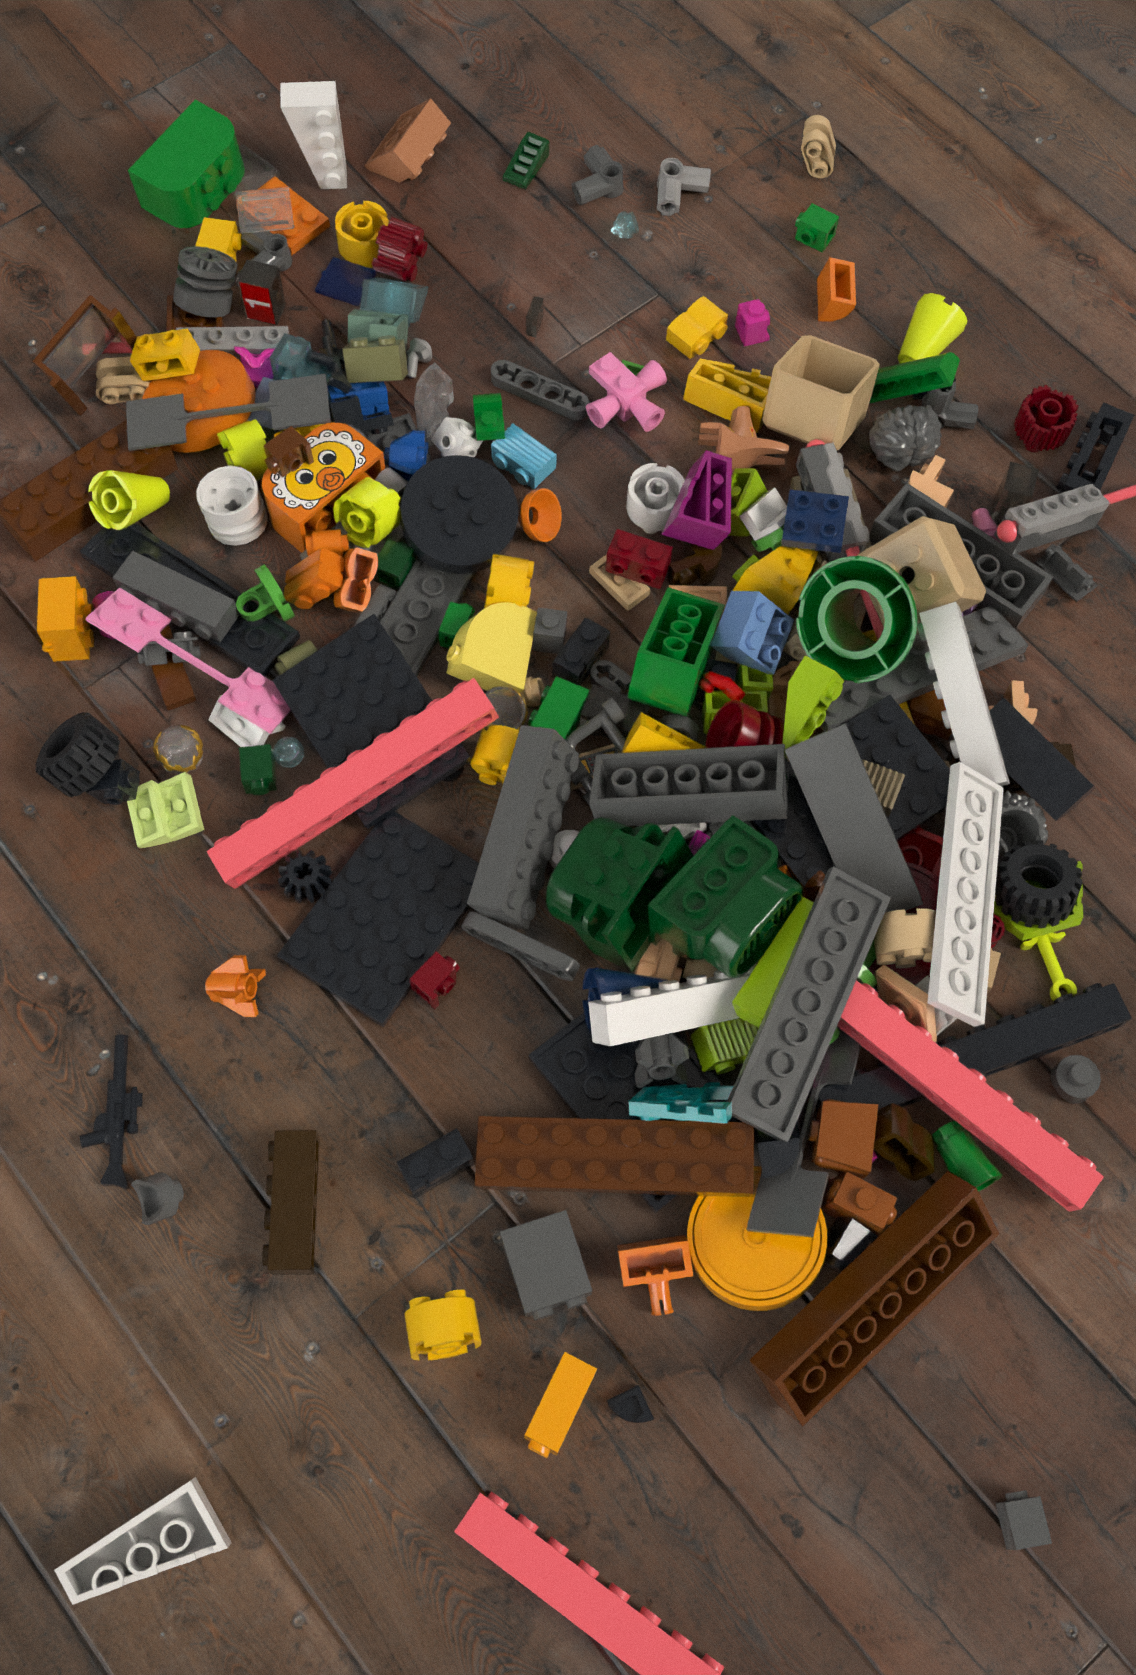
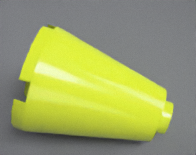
(931, 328)
(125, 497)

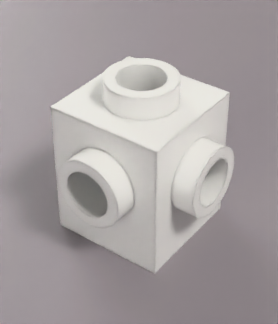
(456, 438)

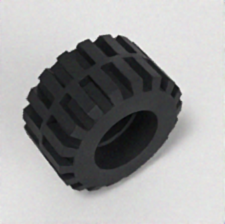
(77, 754)
(1039, 864)

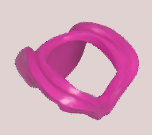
(256, 364)

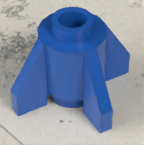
(407, 453)

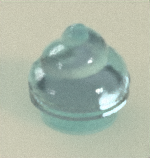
(625, 225)
(288, 752)

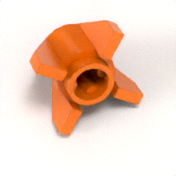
(235, 985)

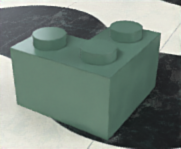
(377, 324)

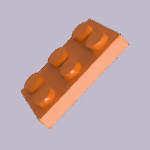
(307, 219)

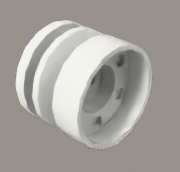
(232, 505)

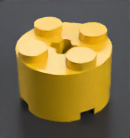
(357, 231)
(509, 580)
(494, 753)
(442, 1325)

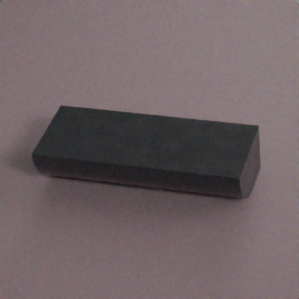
(1037, 763)

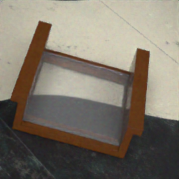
(79, 345)

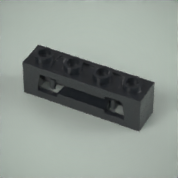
(1108, 423)

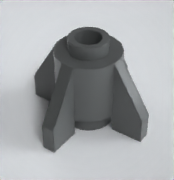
(661, 1059)

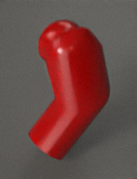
(723, 683)

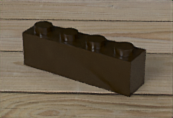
(293, 1203)

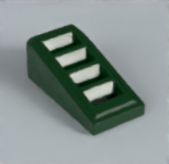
(533, 146)

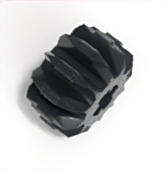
(297, 869)

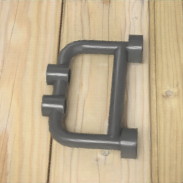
(606, 719)

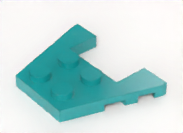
(683, 1103)

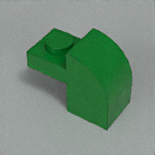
(488, 416)

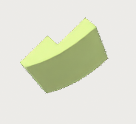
(165, 811)

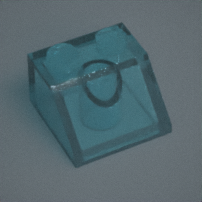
(393, 297)

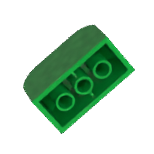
(189, 168)
(675, 652)

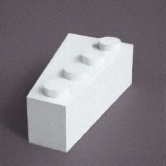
(316, 124)
(155, 1540)

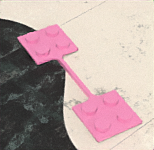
(138, 624)

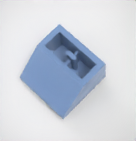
(752, 631)

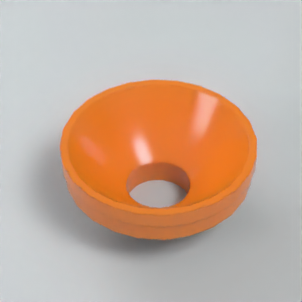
(546, 515)

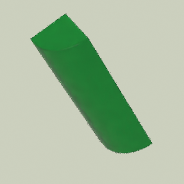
(915, 377)

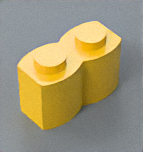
(697, 327)

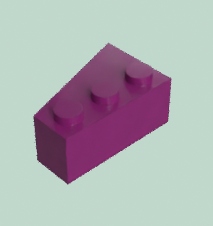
(703, 503)

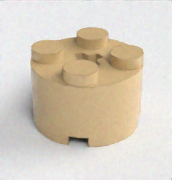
(905, 937)

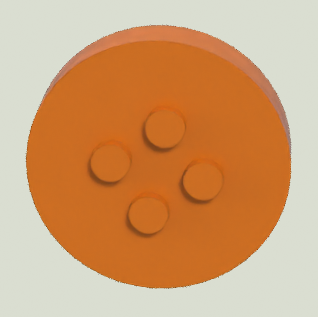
(216, 384)

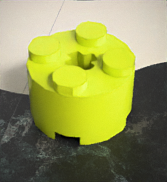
(245, 447)
(368, 512)

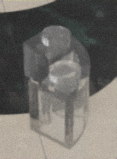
(432, 399)

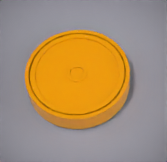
(751, 1267)

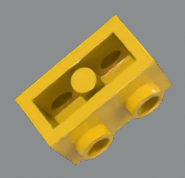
(165, 354)

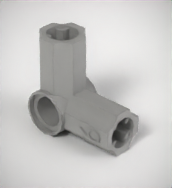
(676, 177)

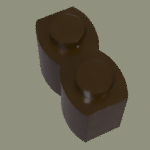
(904, 1142)

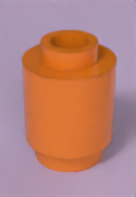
(327, 539)

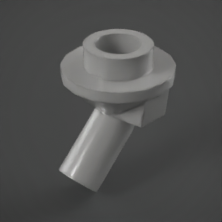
(418, 351)

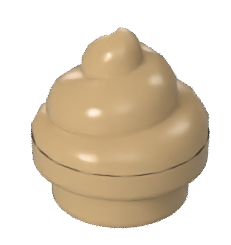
(532, 691)

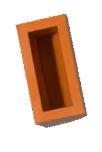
(836, 290)

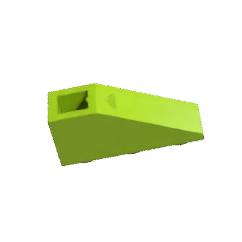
(808, 697)

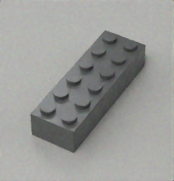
(1010, 580)
(691, 785)
(524, 827)

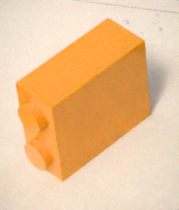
(559, 1405)

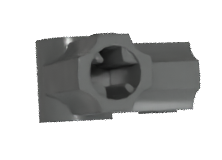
(606, 177)
(270, 249)
(950, 412)

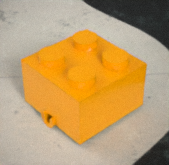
(62, 619)

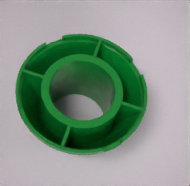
(828, 622)

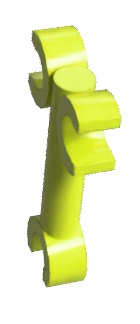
(1051, 962)

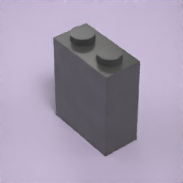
(546, 1265)

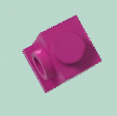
(752, 322)

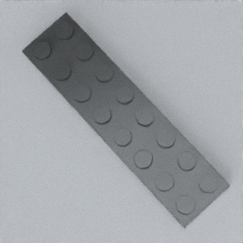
(991, 643)
(807, 1004)

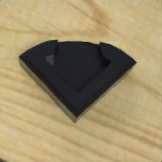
(631, 1406)

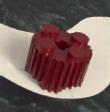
(399, 249)
(1045, 419)

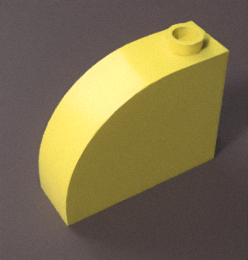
(494, 647)

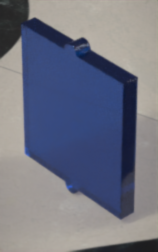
(344, 281)

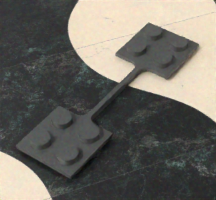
(164, 419)
(793, 1199)

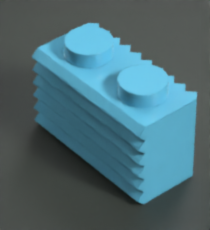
(523, 457)

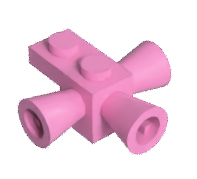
(626, 393)

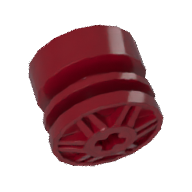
(743, 725)

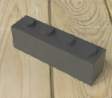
(177, 596)

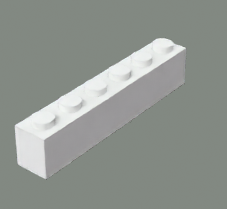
(961, 691)
(664, 1009)

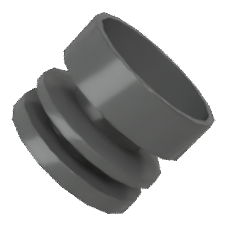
(204, 281)

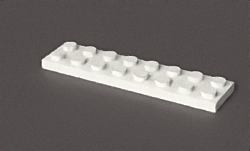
(966, 896)

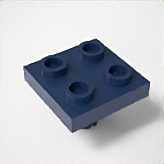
(815, 521)

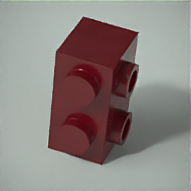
(638, 559)

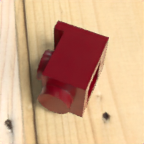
(435, 978)

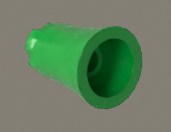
(964, 1156)

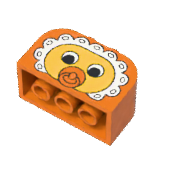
(306, 497)

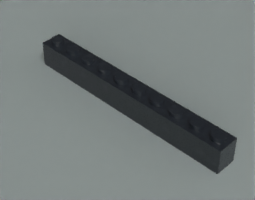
(1001, 1046)

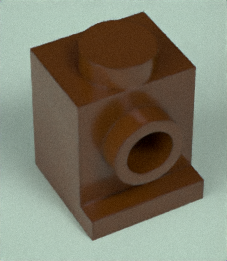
(287, 452)

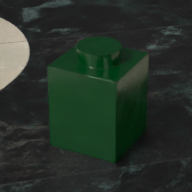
(394, 564)
(257, 769)

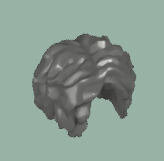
(905, 436)
(1020, 823)

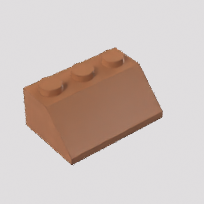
(409, 142)

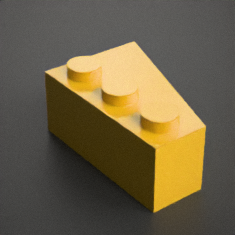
(722, 389)
(779, 575)

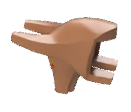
(741, 442)

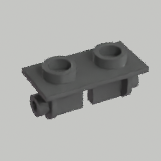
(1066, 573)
(156, 654)

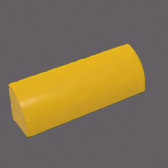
(652, 735)

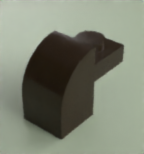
(699, 564)

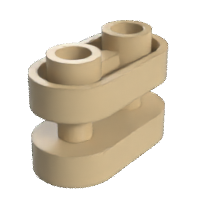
(818, 146)
(118, 381)

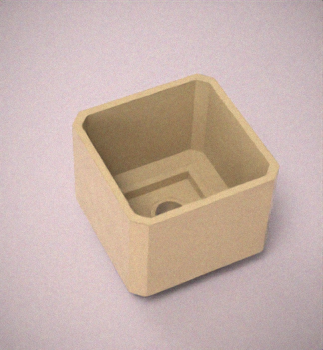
(819, 391)
(939, 563)

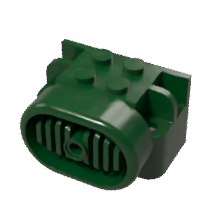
(610, 880)
(726, 901)

